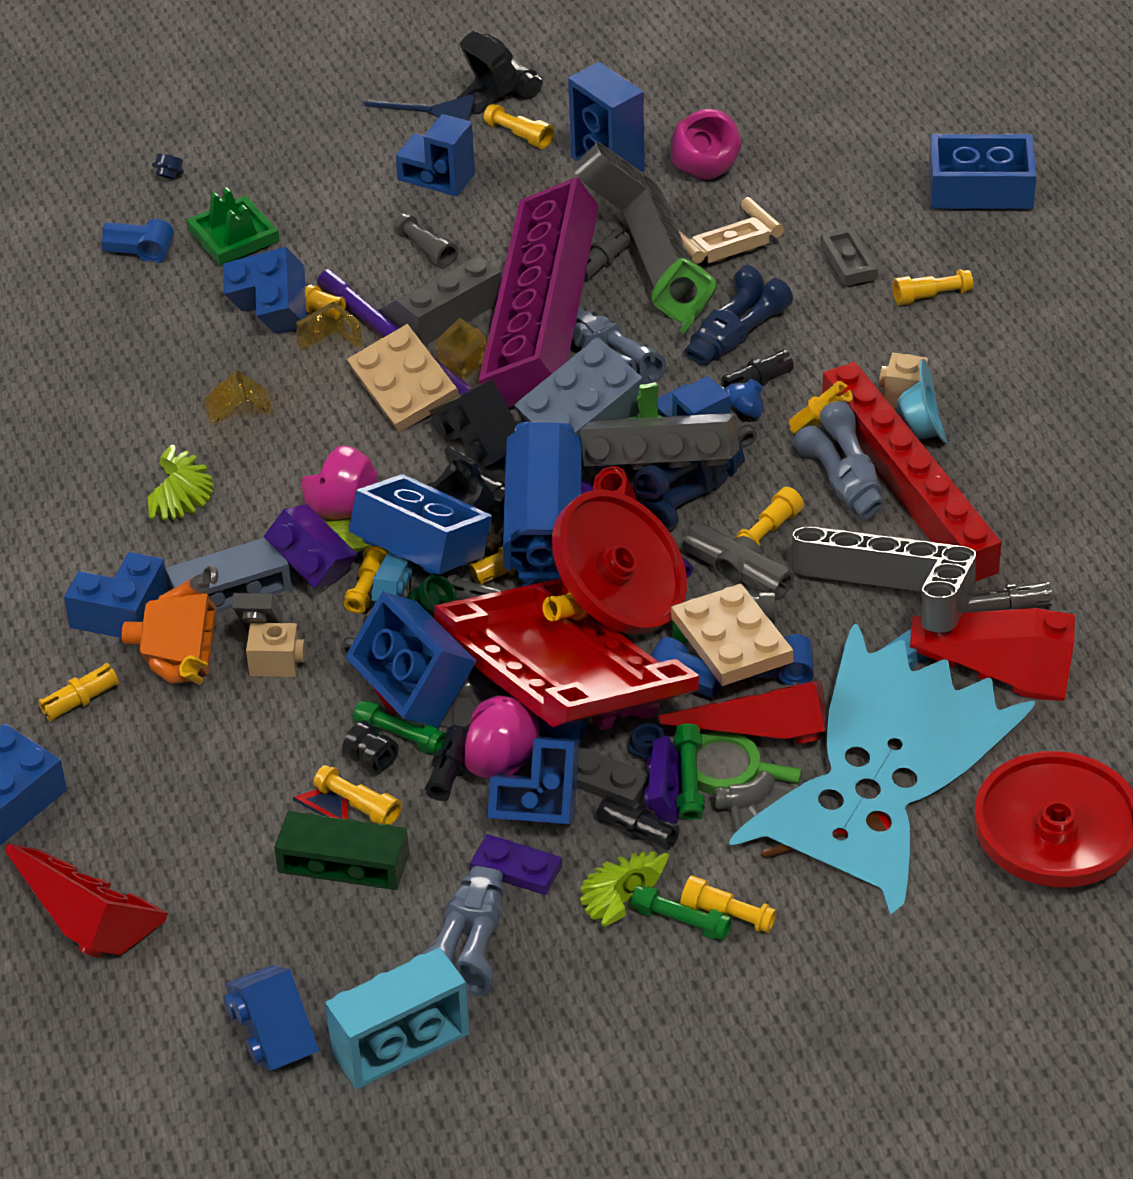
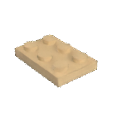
(402, 377)
(732, 634)

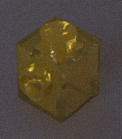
(461, 348)

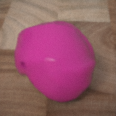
(705, 144)
(334, 488)
(500, 737)

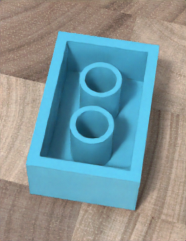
(397, 1017)

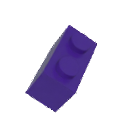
(310, 545)

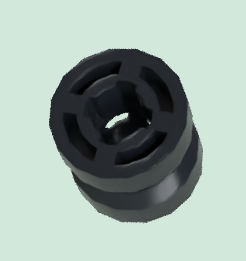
(367, 745)

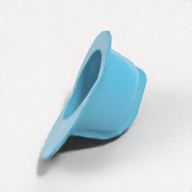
(919, 407)

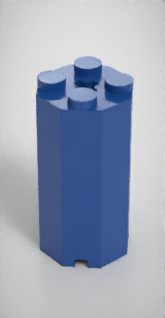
(539, 483)

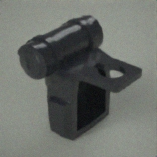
(496, 71)
(469, 484)

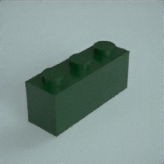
(342, 850)

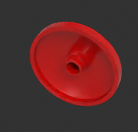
(619, 561)
(1056, 819)

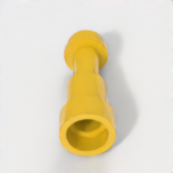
(537, 133)
(907, 289)
(784, 505)
(357, 598)
(381, 808)
(701, 896)

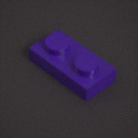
(664, 780)
(518, 863)

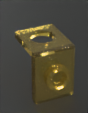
(325, 323)
(231, 393)

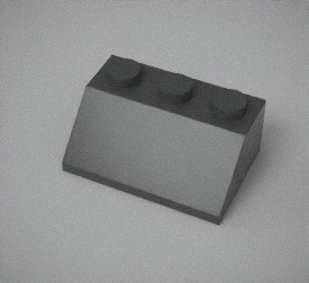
(442, 301)

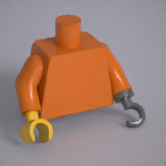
(177, 630)

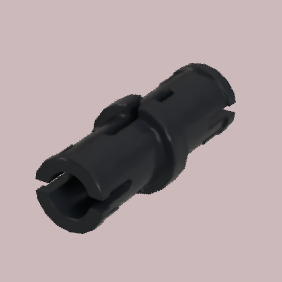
(760, 370)
(447, 763)
(638, 822)

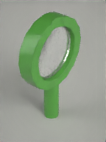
(734, 759)

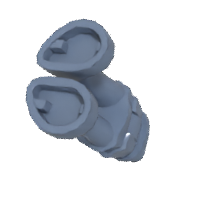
(642, 359)
(852, 477)
(475, 913)

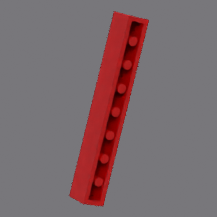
(914, 473)

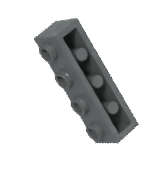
(660, 440)

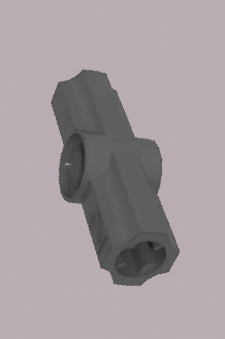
(738, 560)

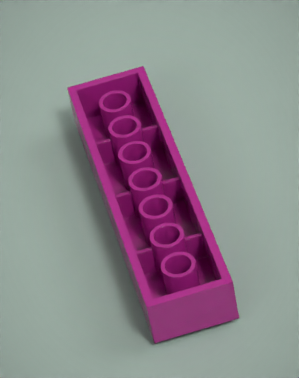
(540, 289)

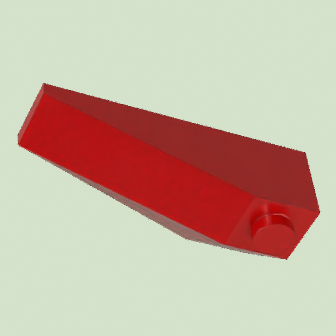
(1014, 646)
(780, 713)
(84, 905)

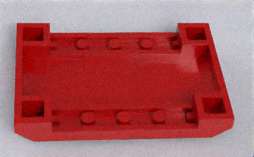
(561, 666)

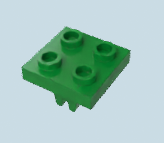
(232, 228)

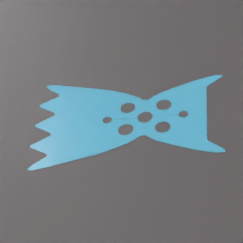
(871, 703)

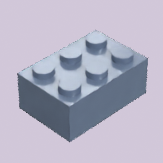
(585, 389)

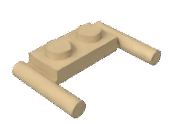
(736, 237)

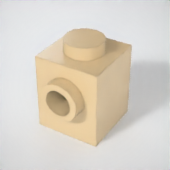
(899, 375)
(274, 649)

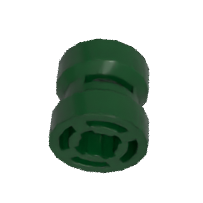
(433, 591)

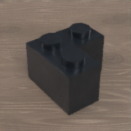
(480, 421)

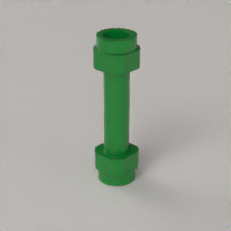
(428, 738)
(690, 802)
(648, 900)

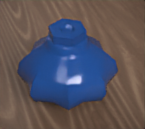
(746, 398)

